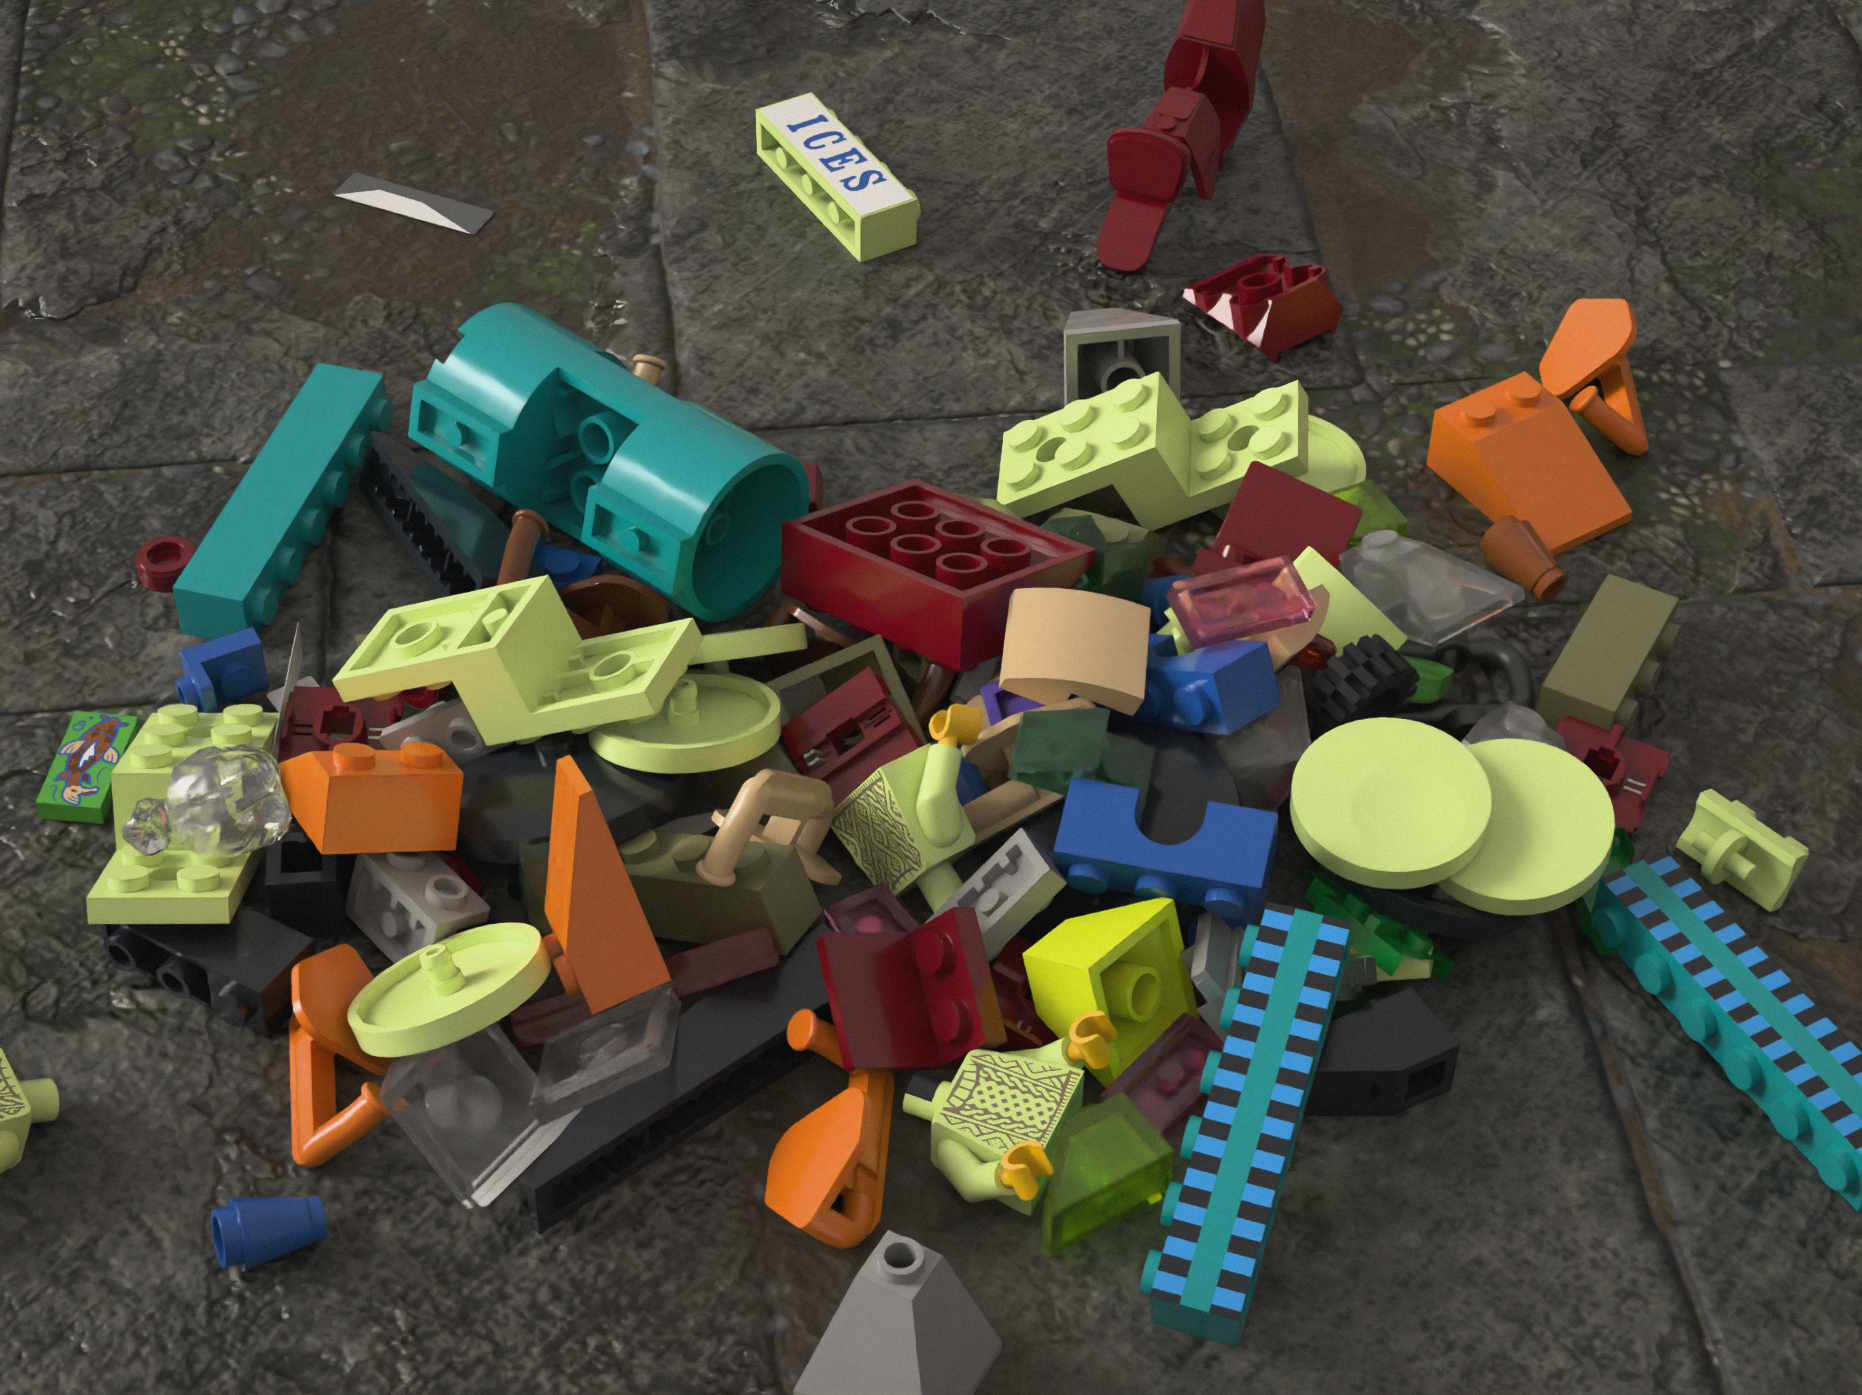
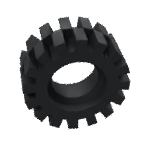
(1360, 685)

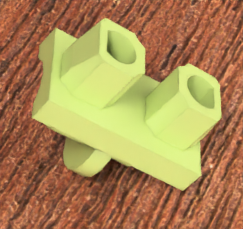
(1742, 850)

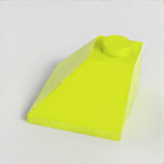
(1116, 964)

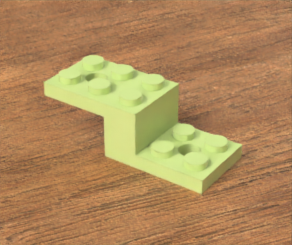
(1151, 450)
(520, 662)
(175, 882)

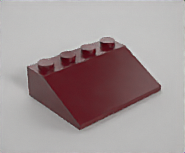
(924, 568)

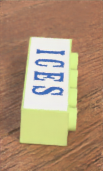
(837, 177)

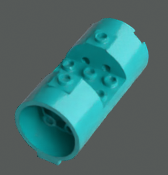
(612, 460)

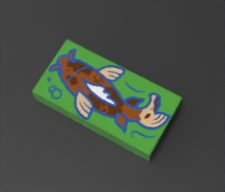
(80, 775)

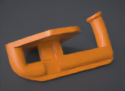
(1593, 346)
(317, 1031)
(833, 1149)

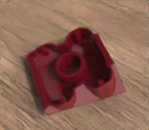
(1269, 302)

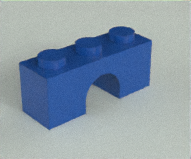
(1205, 689)
(1218, 868)

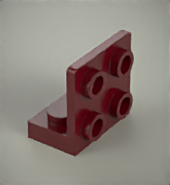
(1279, 518)
(911, 995)

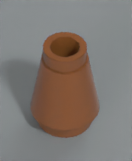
(1522, 557)

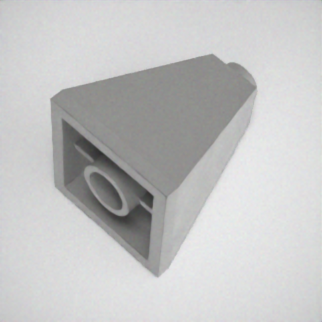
(1118, 346)
(903, 1330)

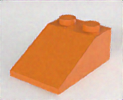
(1526, 458)
(375, 798)
(596, 920)

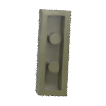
(1612, 657)
(681, 906)

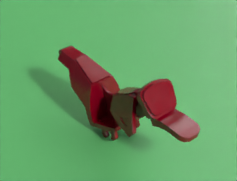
(1192, 126)

